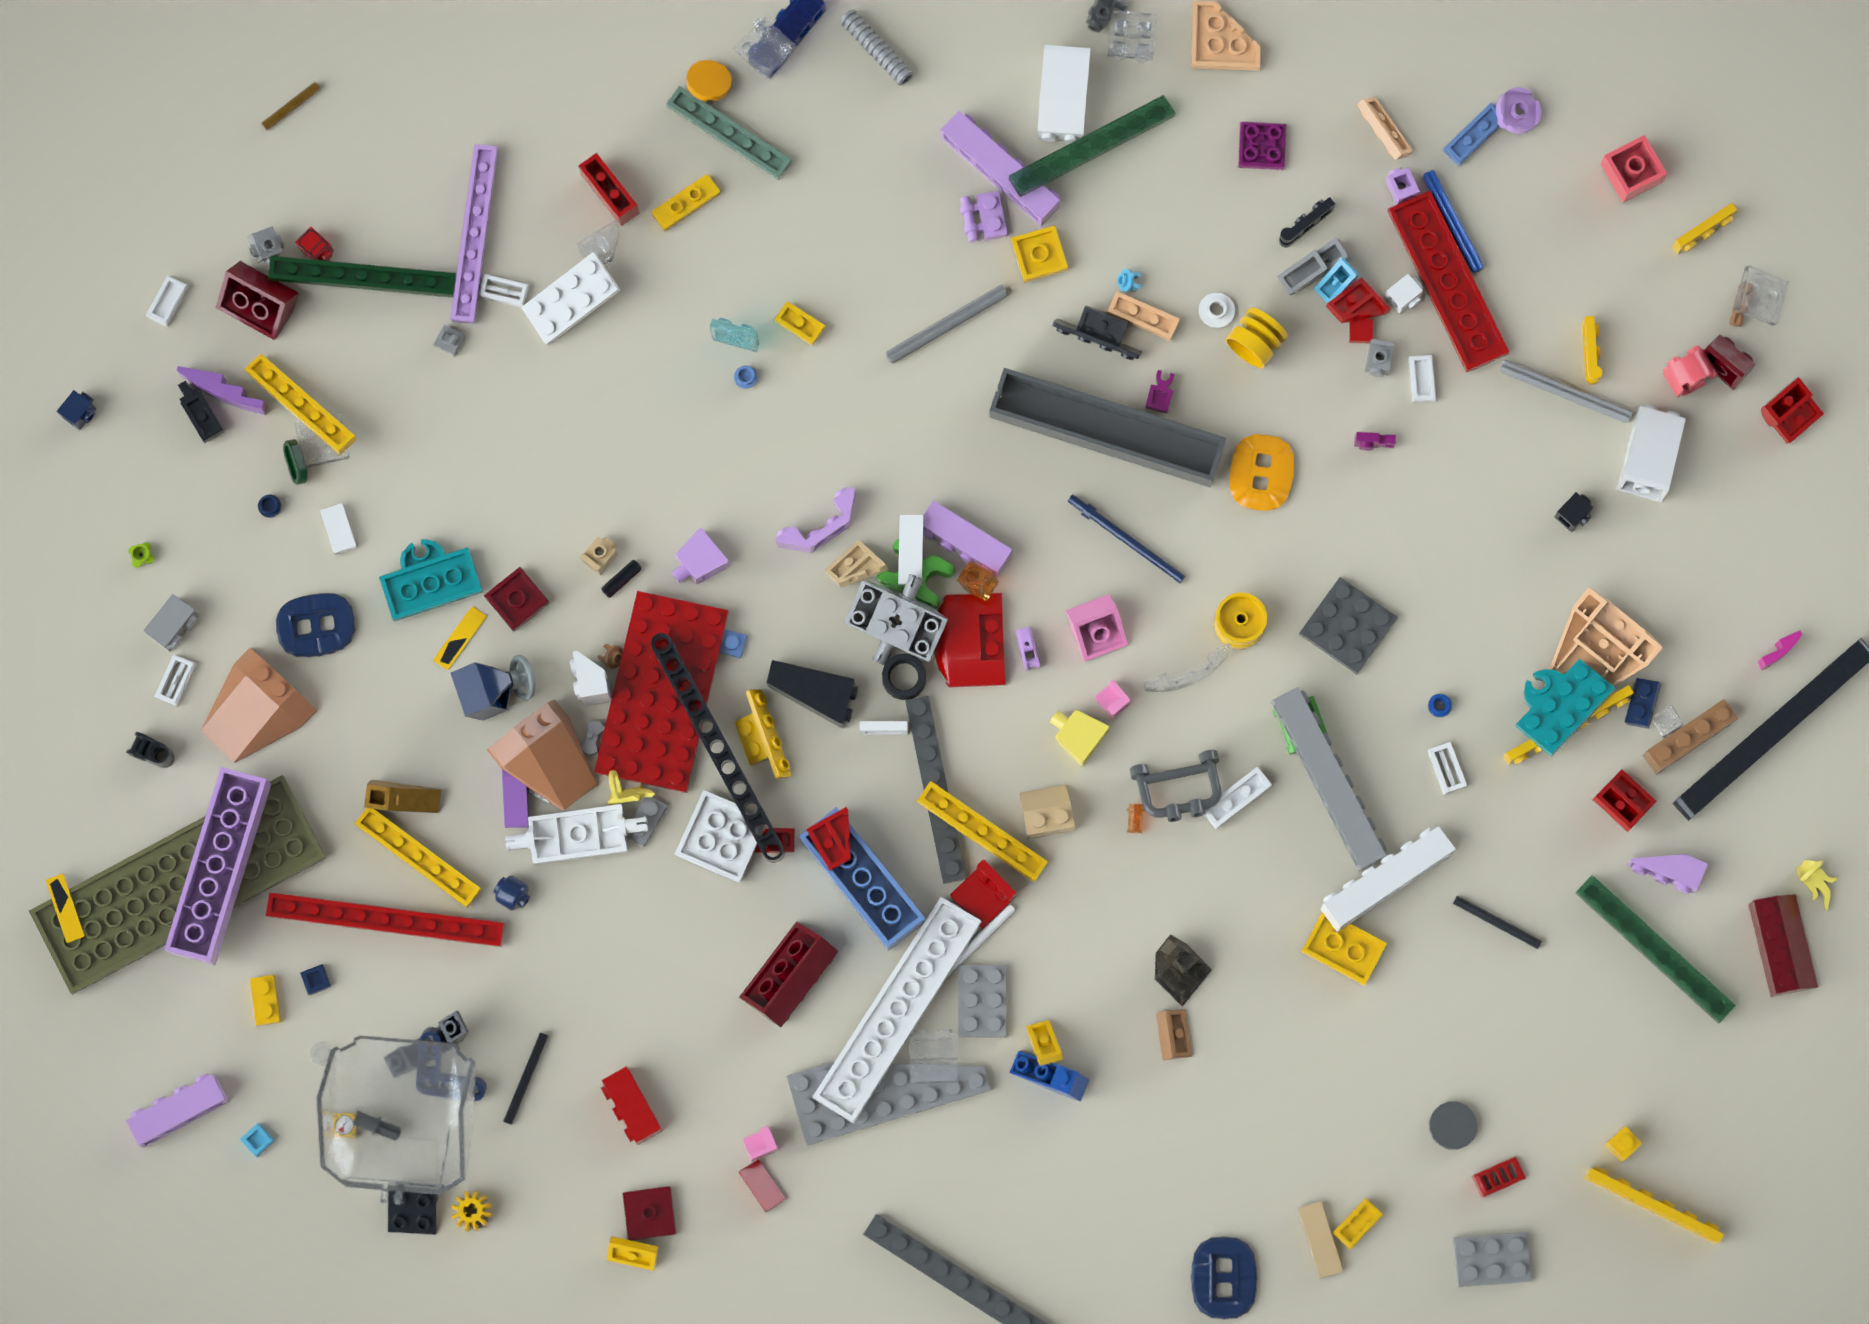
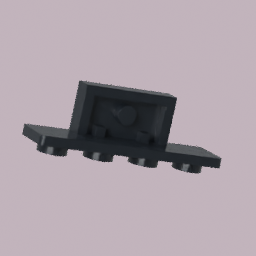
(1101, 329)

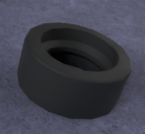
(901, 659)

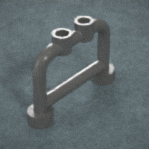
(1173, 811)

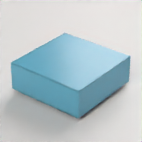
(257, 1140)

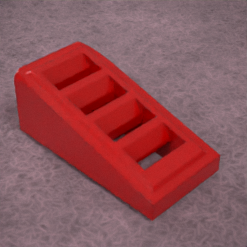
(1481, 1186)

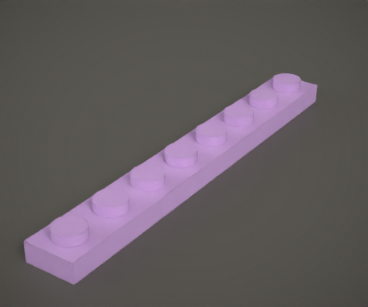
(474, 234)

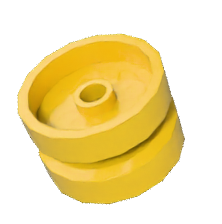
(1244, 607)

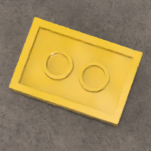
(1346, 951)

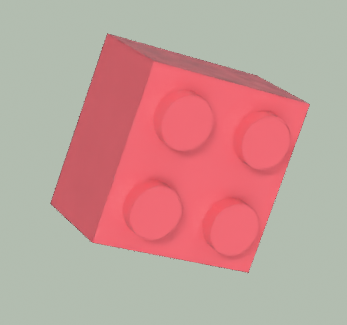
(1633, 168)

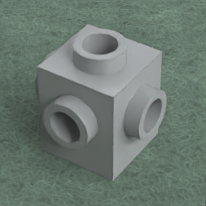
(260, 239)

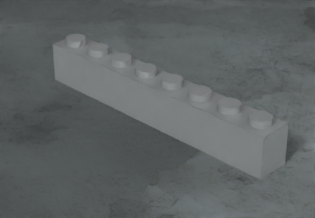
(1328, 778)

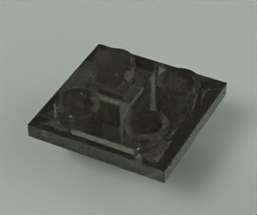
(1179, 969)

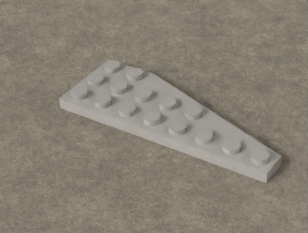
(891, 1100)

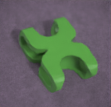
(931, 566)

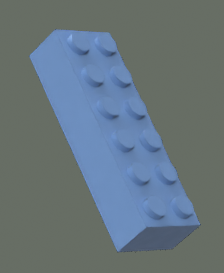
(871, 890)

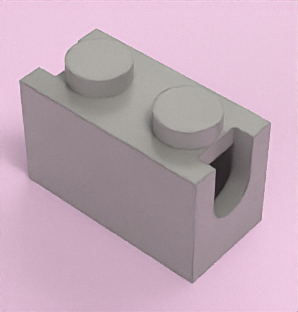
(171, 623)

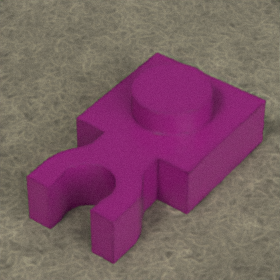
(1160, 396)
(1367, 441)

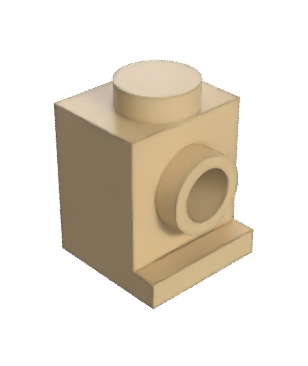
(596, 562)

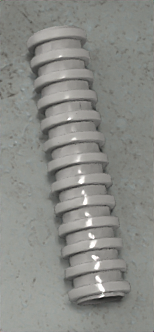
(876, 47)

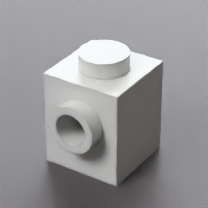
(1404, 294)

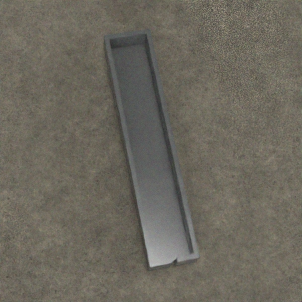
(1107, 427)

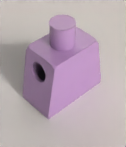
(699, 559)

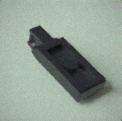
(199, 413)

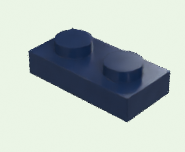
(1642, 703)

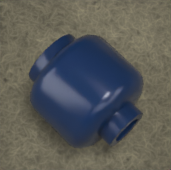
(511, 893)

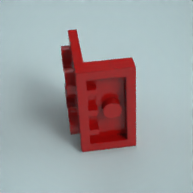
(983, 894)

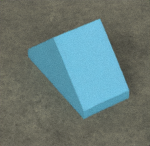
(1336, 280)

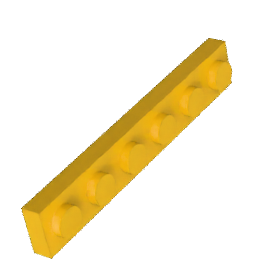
(300, 404)
(1617, 699)
(982, 831)
(418, 856)
(1663, 1209)

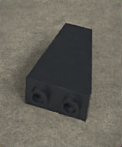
(815, 690)

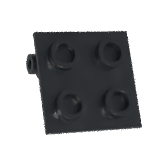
(414, 1214)

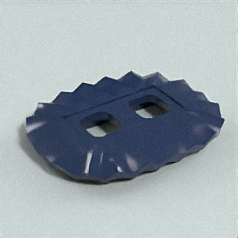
(317, 641)
(1242, 1277)

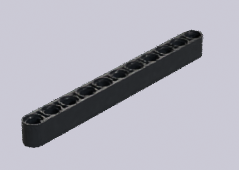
(1773, 730)
(709, 738)

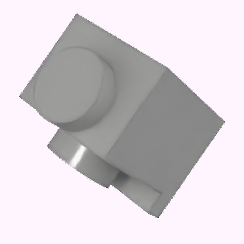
(1379, 348)

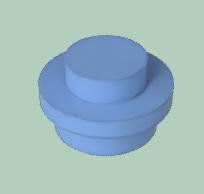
(745, 377)

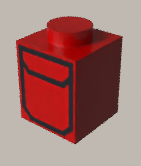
(314, 246)

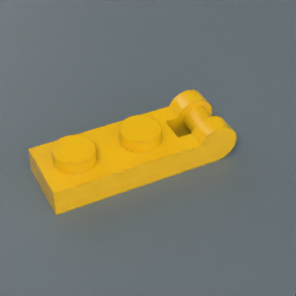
(1590, 331)

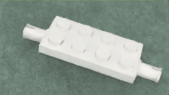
(577, 834)

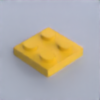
(1039, 254)

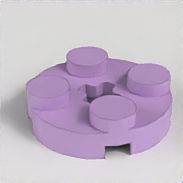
(1506, 113)

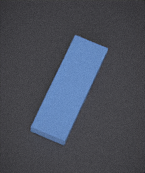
(1473, 135)

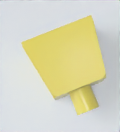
(1079, 734)

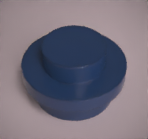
(269, 506)

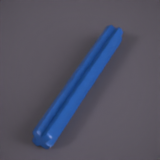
(1453, 221)

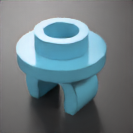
(1126, 280)

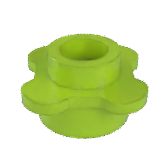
(143, 548)

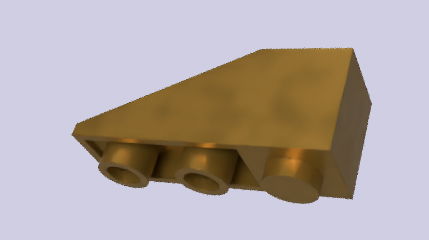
(401, 797)

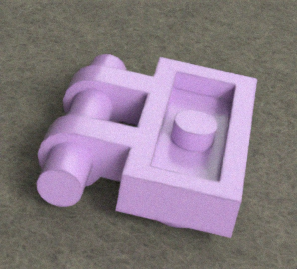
(990, 213)

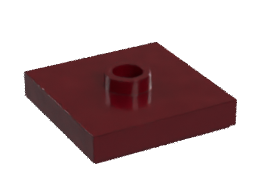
(516, 599)
(649, 1213)

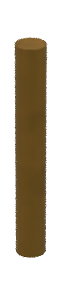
(291, 105)

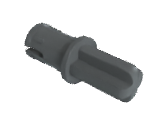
(376, 1126)

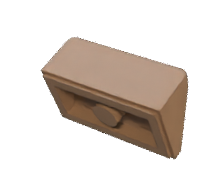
(1173, 1034)

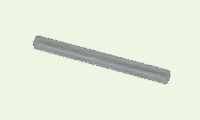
(946, 324)
(1566, 391)

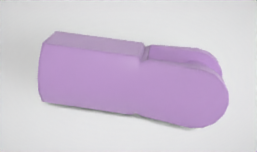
(1026, 646)

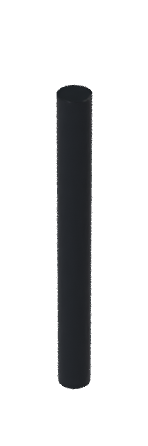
(1497, 922)
(525, 1079)

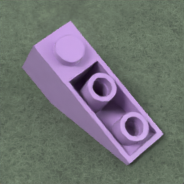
(1678, 870)

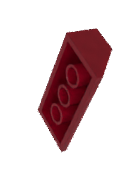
(1782, 944)
(789, 974)

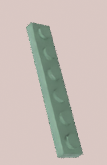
(729, 133)

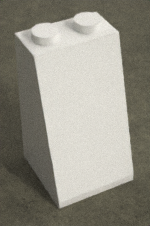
(1063, 93)
(1651, 453)

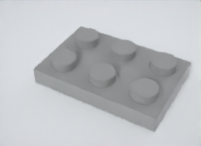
(982, 1001)
(1492, 1259)

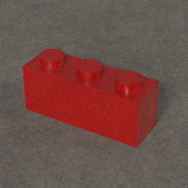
(608, 189)
(631, 1106)

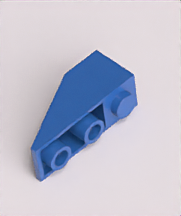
(1050, 1076)

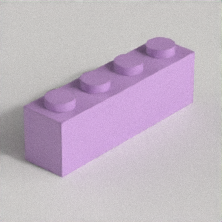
(965, 539)
(177, 1110)

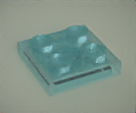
(738, 336)

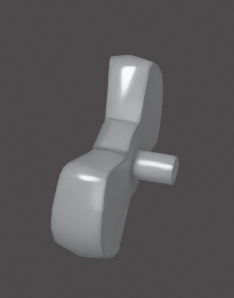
(589, 745)

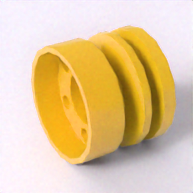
(1256, 337)

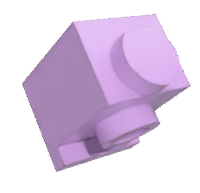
(1404, 178)

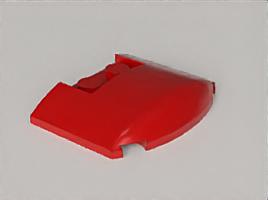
(972, 641)

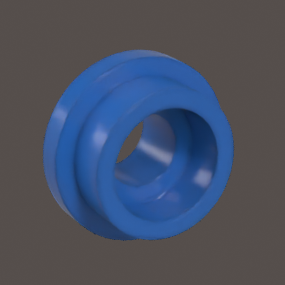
(1444, 700)

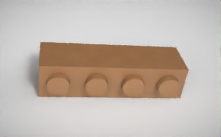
(1690, 736)

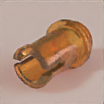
(1135, 818)

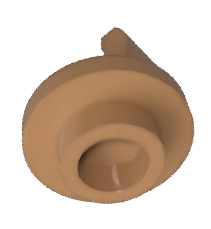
(612, 657)

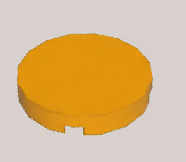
(708, 80)

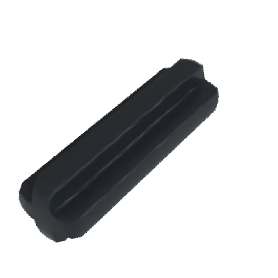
(621, 578)

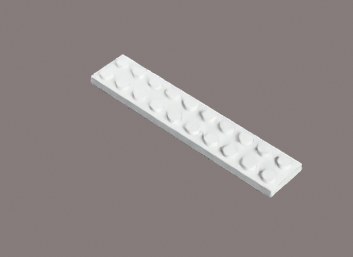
(897, 1010)

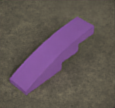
(215, 386)

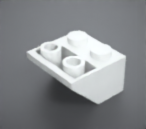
(592, 681)

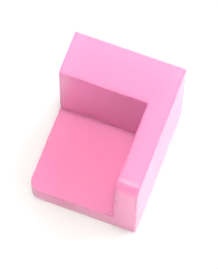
(1112, 699)
(760, 1144)

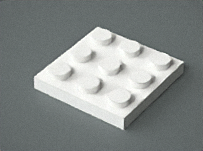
(719, 837)

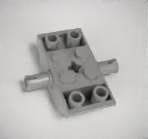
(875, 612)

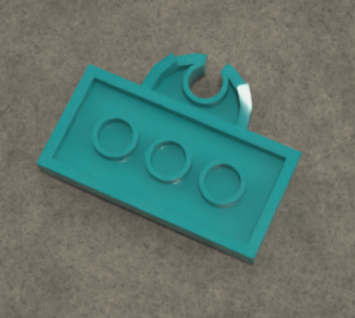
(429, 580)
(1562, 704)

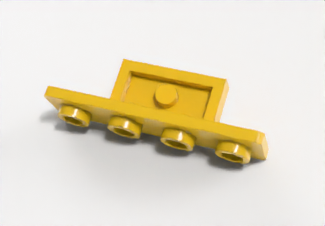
(760, 737)

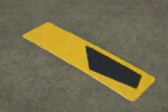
(459, 638)
(64, 908)

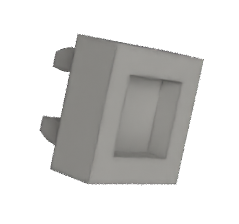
(449, 340)

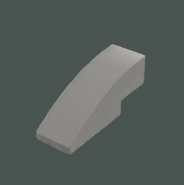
(1313, 266)

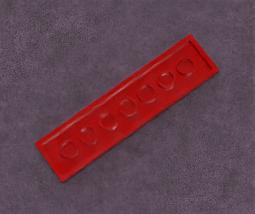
(1448, 281)

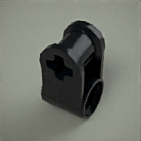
(147, 749)

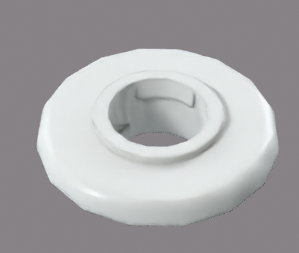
(1212, 320)

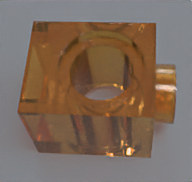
(977, 581)

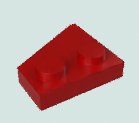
(1357, 303)
(832, 838)

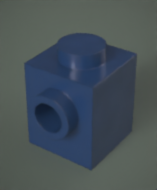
(77, 409)

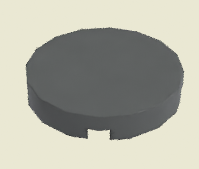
(1453, 1125)

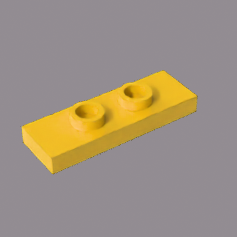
(685, 202)

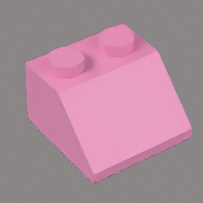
(1097, 627)

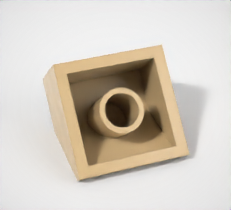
(1047, 811)

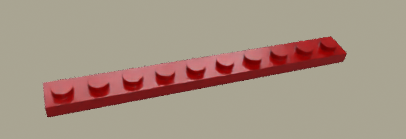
(385, 919)

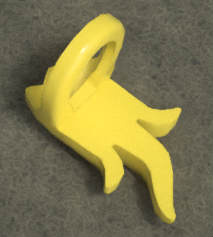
(627, 795)
(1814, 877)

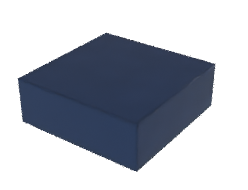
(315, 979)

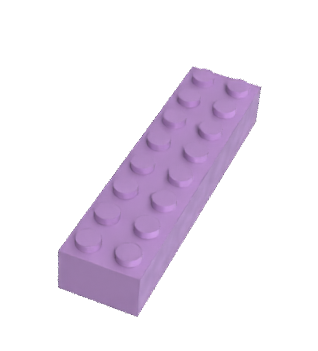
(218, 866)

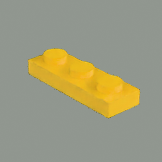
(1705, 229)

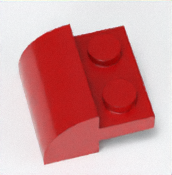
(1791, 410)
(1624, 800)

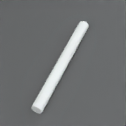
(984, 934)

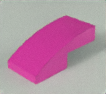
(1783, 646)

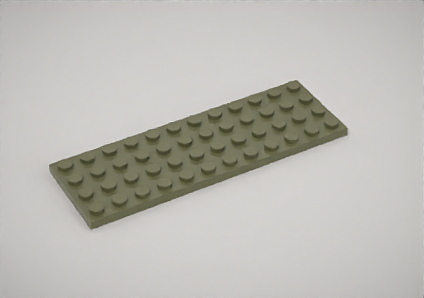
(134, 902)

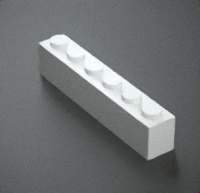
(1388, 878)

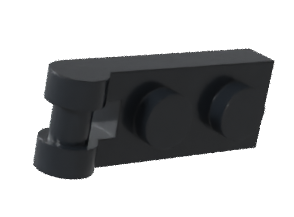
(1305, 223)

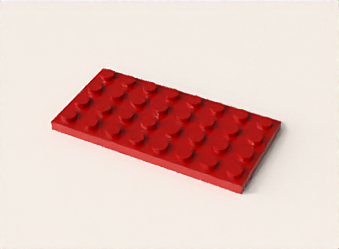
(646, 725)

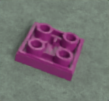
(1262, 145)

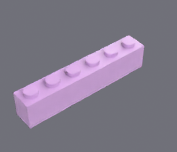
(997, 165)

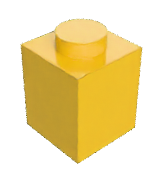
(1623, 1144)

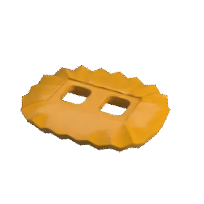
(1244, 469)

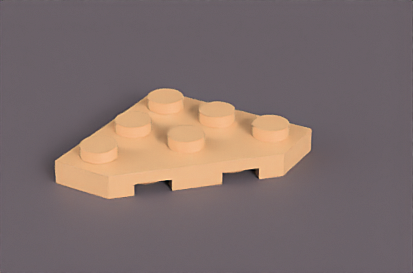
(1220, 40)

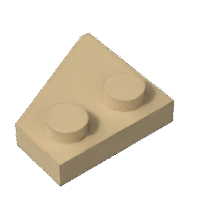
(855, 565)

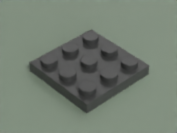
(1348, 625)

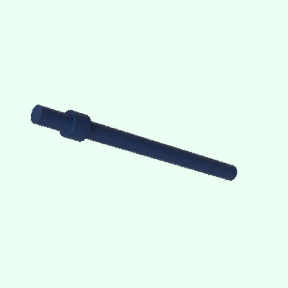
(1089, 512)

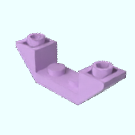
(792, 539)

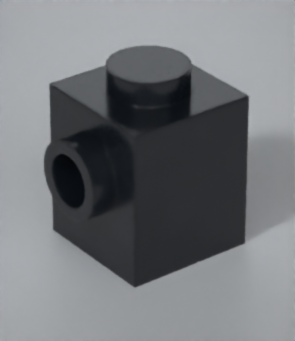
(1575, 512)

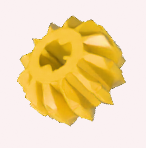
(475, 1218)

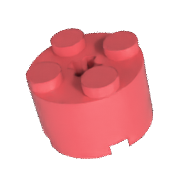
(1689, 372)

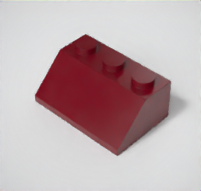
(256, 300)

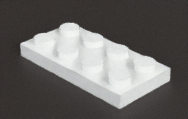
(570, 298)

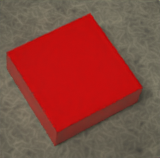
(1361, 331)

